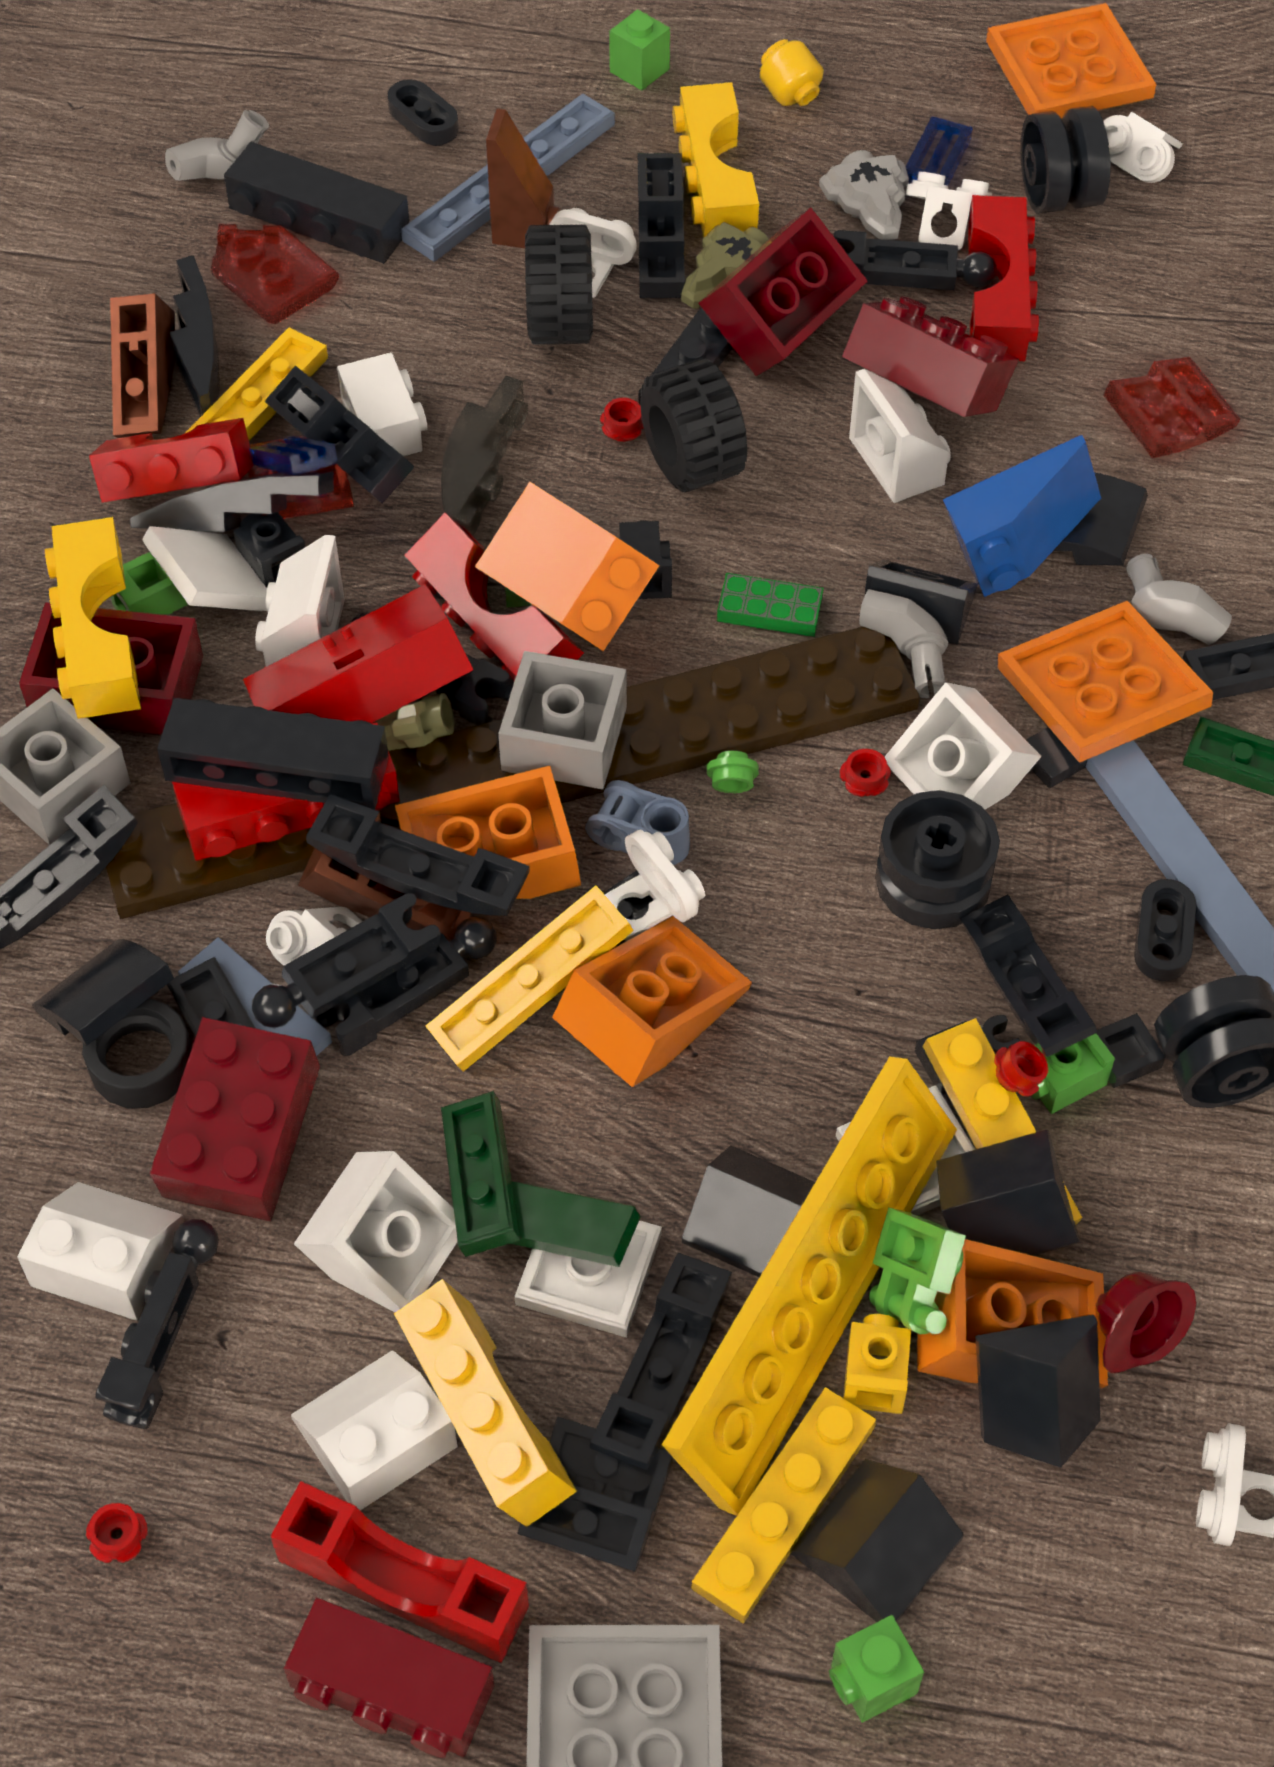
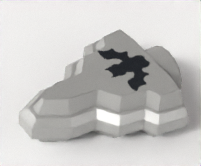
(869, 191)

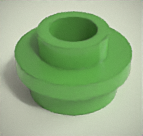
(732, 772)

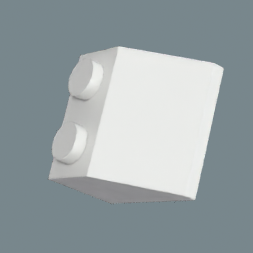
(896, 438)
(302, 601)
(962, 749)
(381, 1230)
(98, 1248)
(377, 1429)

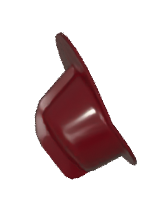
(1143, 1319)

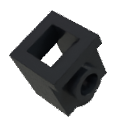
(645, 538)
(266, 541)

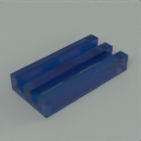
(955, 156)
(287, 456)

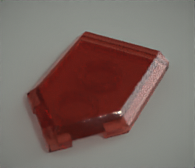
(270, 270)

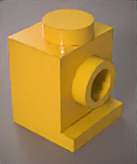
(876, 1382)

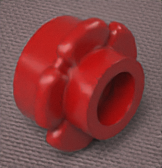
(622, 419)
(868, 763)
(1021, 1068)
(111, 1518)

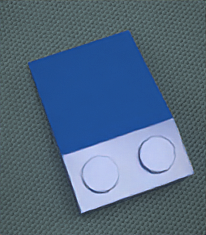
(1023, 514)

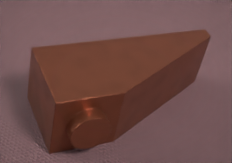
(517, 184)
(140, 363)
(364, 896)

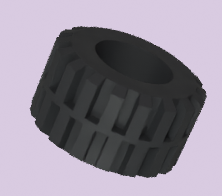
(558, 284)
(693, 425)

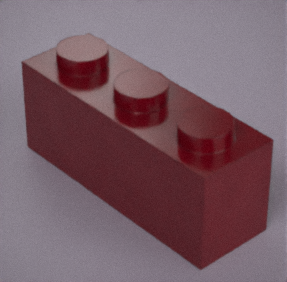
(388, 1679)

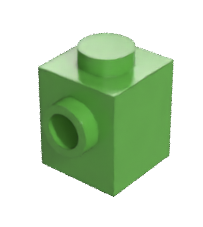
(639, 49)
(875, 1669)

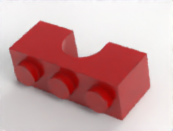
(195, 459)

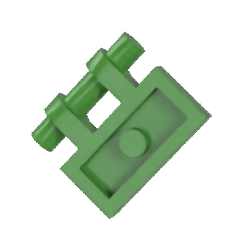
(916, 1264)

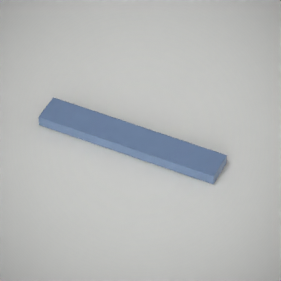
(469, 204)
(1188, 857)

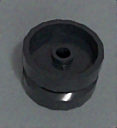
(1065, 159)
(936, 859)
(1220, 1041)

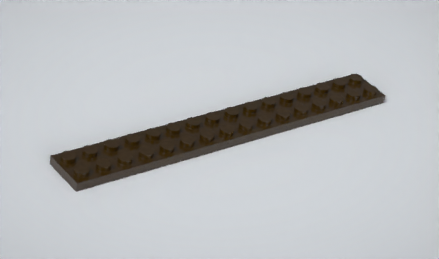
(664, 731)

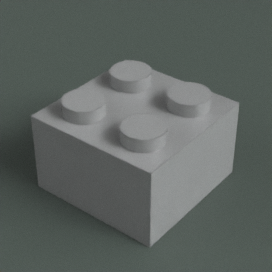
(564, 718)
(55, 764)

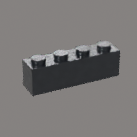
(317, 202)
(273, 752)

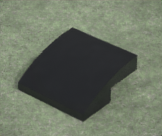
(1109, 526)
(104, 990)
(612, 1503)

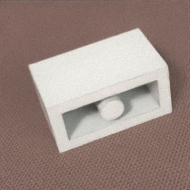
(382, 400)

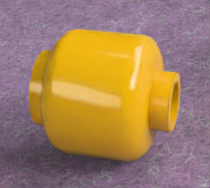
(791, 73)

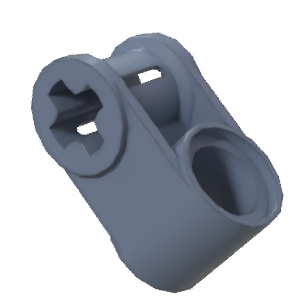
(639, 811)

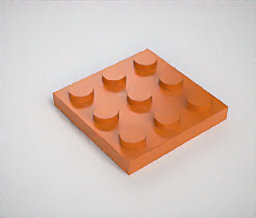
(1071, 61)
(1104, 681)

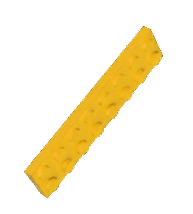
(809, 1289)

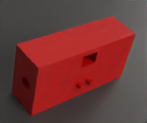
(367, 665)

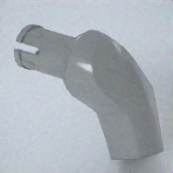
(214, 156)
(1175, 603)
(913, 632)

